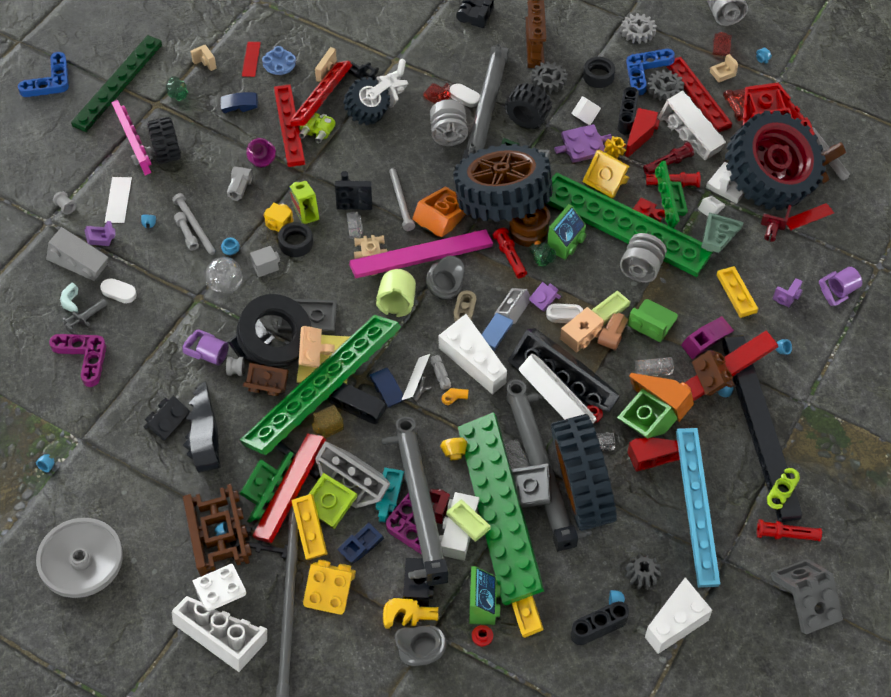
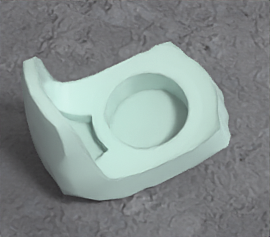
(66, 297)

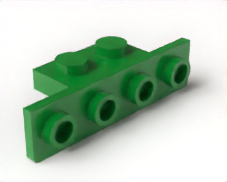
(672, 196)
(262, 482)

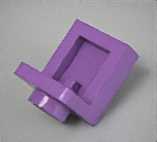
(100, 235)
(544, 296)
(787, 297)

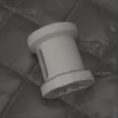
(67, 205)

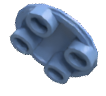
(279, 61)

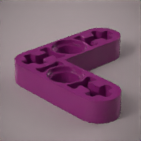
(86, 348)
(405, 525)

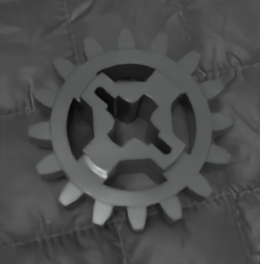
(550, 77)
(664, 85)

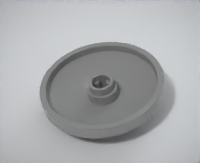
(79, 557)

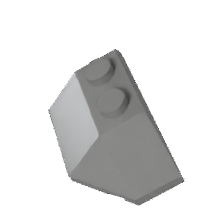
(353, 474)

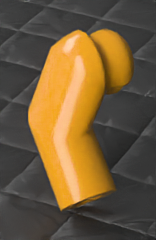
(454, 394)

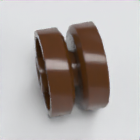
(530, 228)

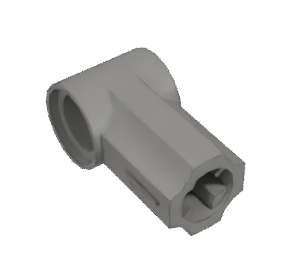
(239, 180)

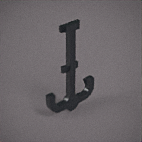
(259, 546)

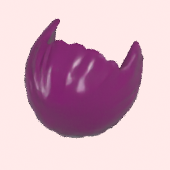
(260, 152)

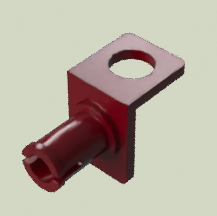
(773, 224)

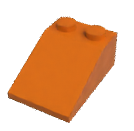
(439, 212)
(668, 390)

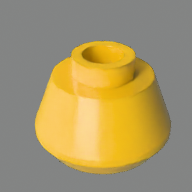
(454, 448)

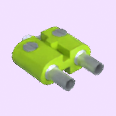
(320, 126)

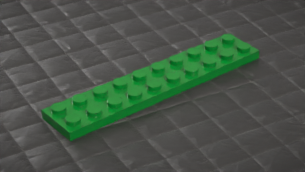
(625, 222)
(319, 384)
(501, 509)

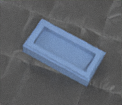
(496, 330)

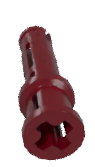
(674, 156)

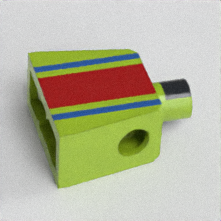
(303, 194)

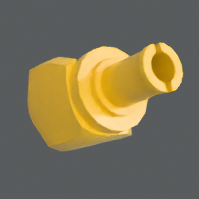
(410, 609)

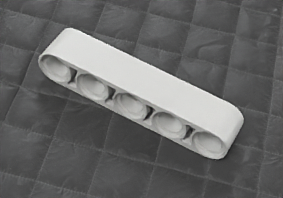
(553, 389)

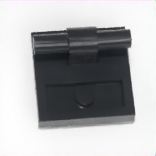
(353, 194)

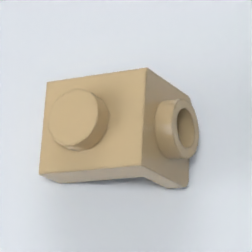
(725, 69)

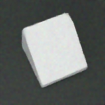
(711, 205)

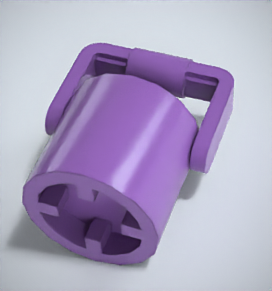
(840, 284)
(208, 348)

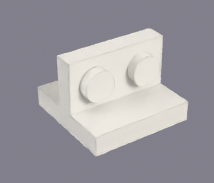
(722, 185)

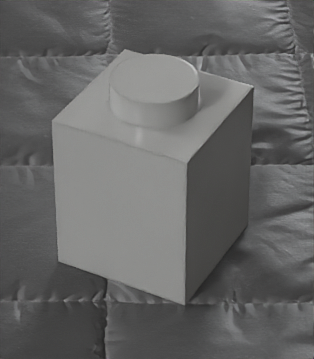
(265, 261)

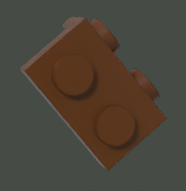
(712, 372)
(266, 378)

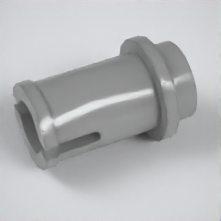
(149, 151)

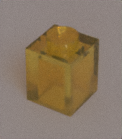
(327, 422)

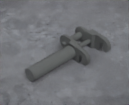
(84, 316)

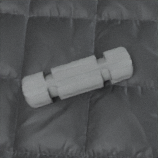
(440, 372)

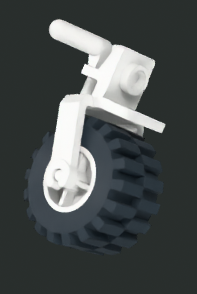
(370, 99)

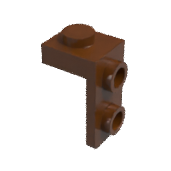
(831, 154)

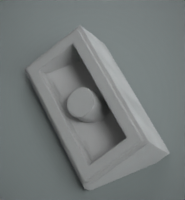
(514, 304)

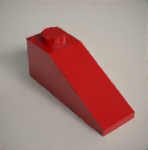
(642, 129)
(652, 452)

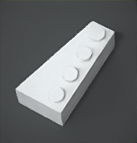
(691, 125)
(473, 354)
(223, 635)

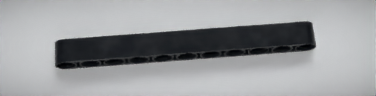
(762, 432)

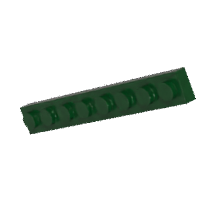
(116, 83)

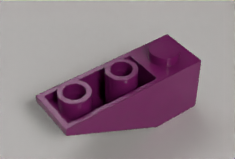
(706, 337)

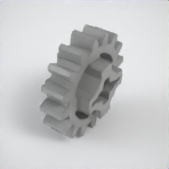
(638, 28)

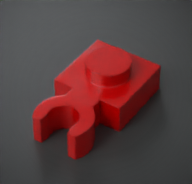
(649, 209)

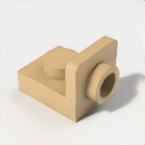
(203, 55)

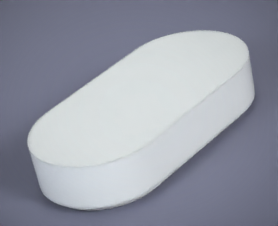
(464, 95)
(118, 290)
(562, 312)

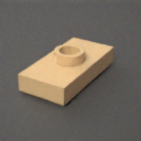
(325, 64)

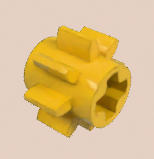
(615, 147)

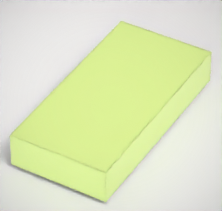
(612, 305)
(468, 520)

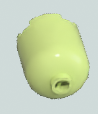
(396, 293)

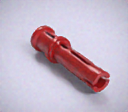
(685, 179)
(507, 246)
(779, 530)

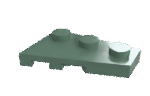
(719, 232)

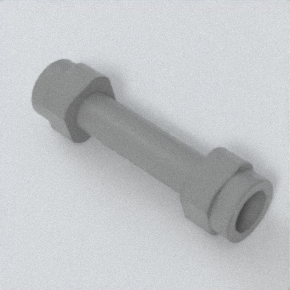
(191, 240)

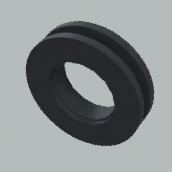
(258, 350)

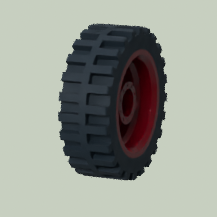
(778, 172)

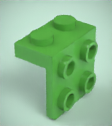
(652, 320)

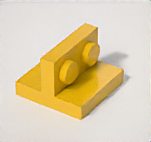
(606, 174)

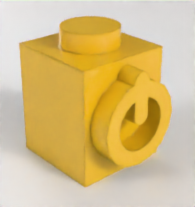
(278, 216)

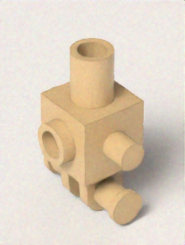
(369, 246)

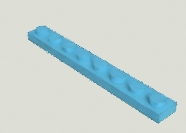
(697, 508)

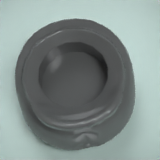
(446, 277)
(420, 644)

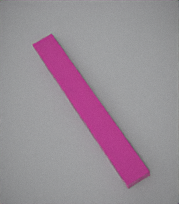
(420, 253)

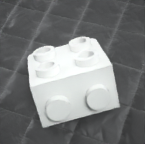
(219, 587)

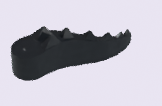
(203, 437)

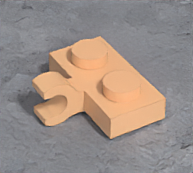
(312, 348)

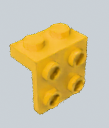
(328, 587)

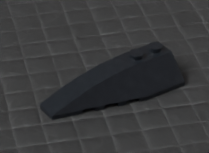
(572, 372)

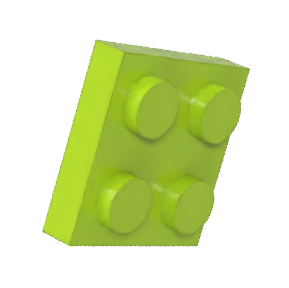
(332, 500)

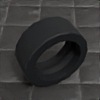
(599, 63)
(291, 229)

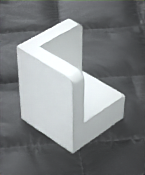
(586, 110)

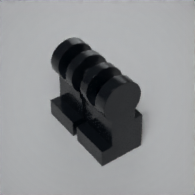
(475, 12)

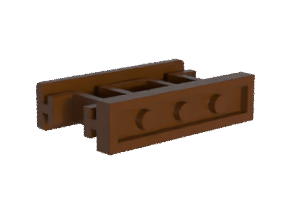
(535, 32)
(200, 533)

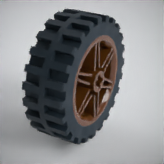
(503, 182)
(584, 472)

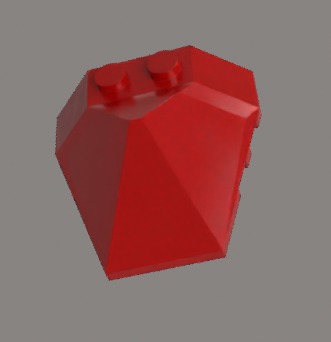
(770, 98)

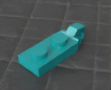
(390, 498)

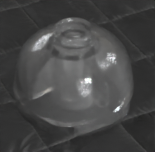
(223, 275)

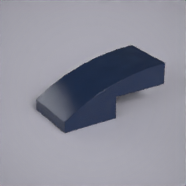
(244, 101)
(387, 387)
(362, 543)

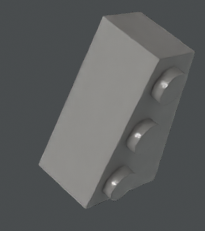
(76, 255)

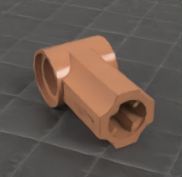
(612, 334)

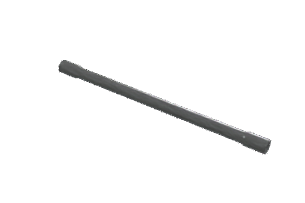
(283, 686)

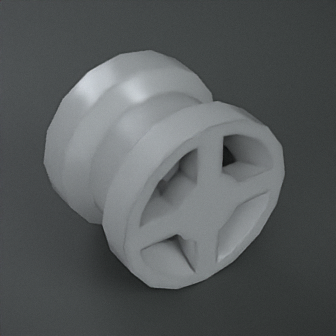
(235, 366)

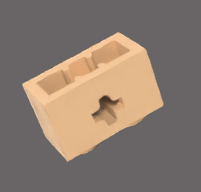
(582, 329)

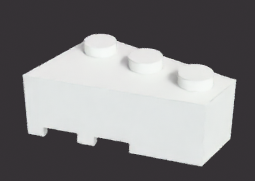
(678, 617)

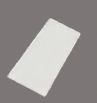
(118, 199)

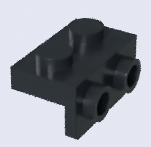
(167, 417)

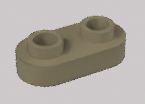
(462, 307)

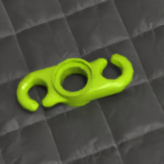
(776, 493)

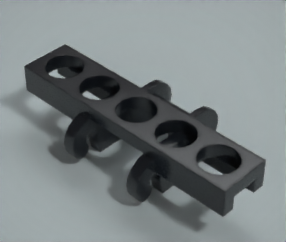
(362, 69)

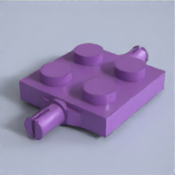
(582, 143)

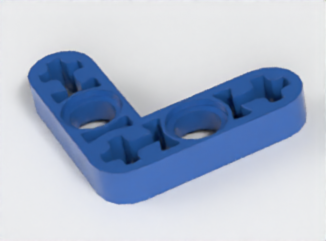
(639, 67)
(51, 82)

